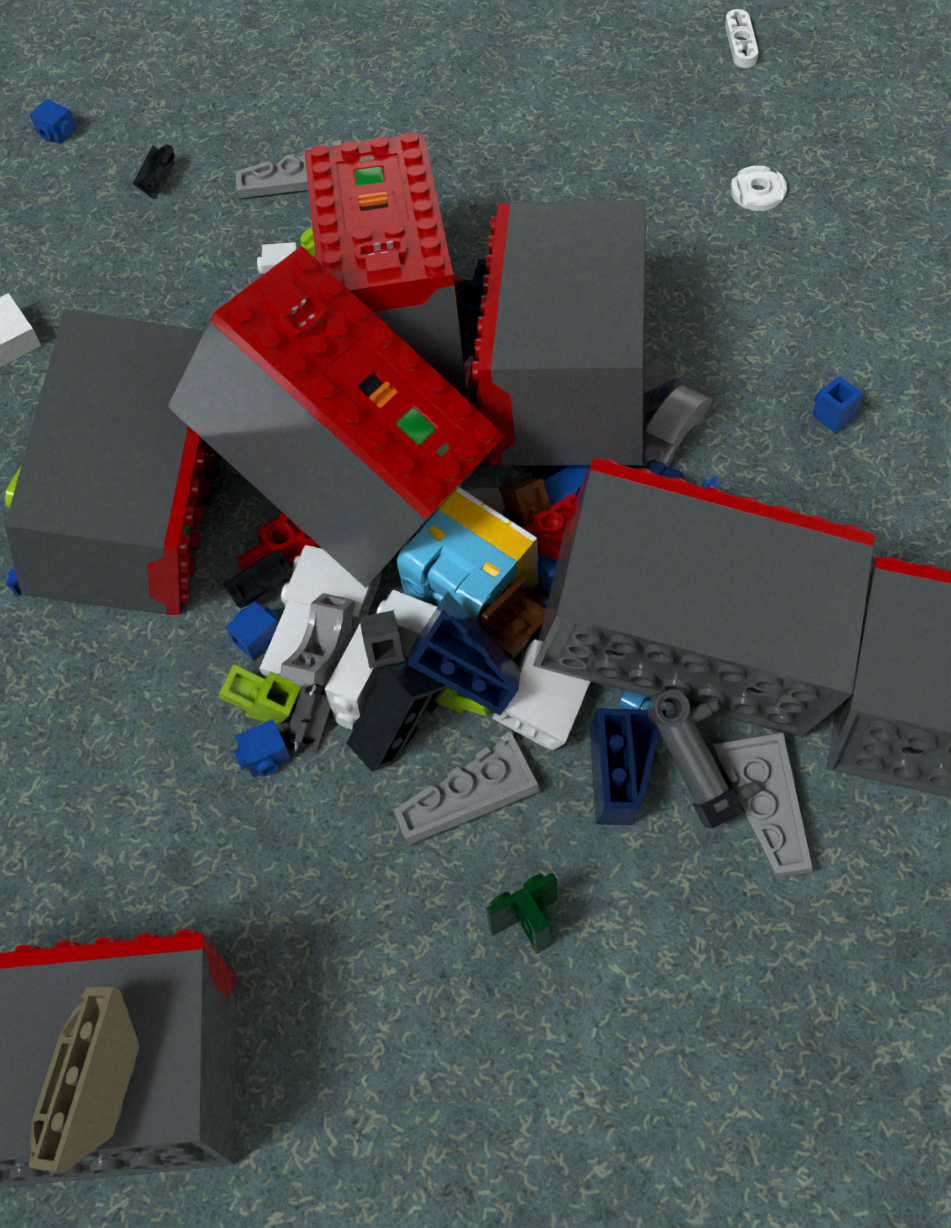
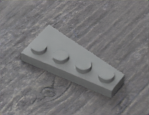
(277, 178)
(481, 786)
(775, 808)

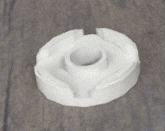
(754, 199)

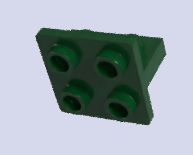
(527, 908)

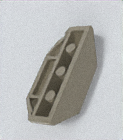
(84, 1082)

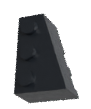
(392, 715)

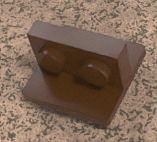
(513, 619)

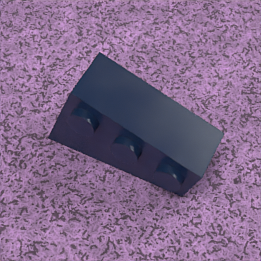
(465, 657)
(621, 762)

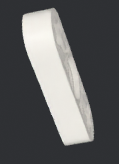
(746, 31)

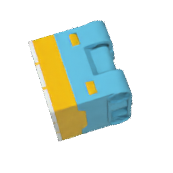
(468, 554)

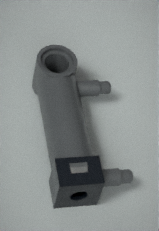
(712, 797)

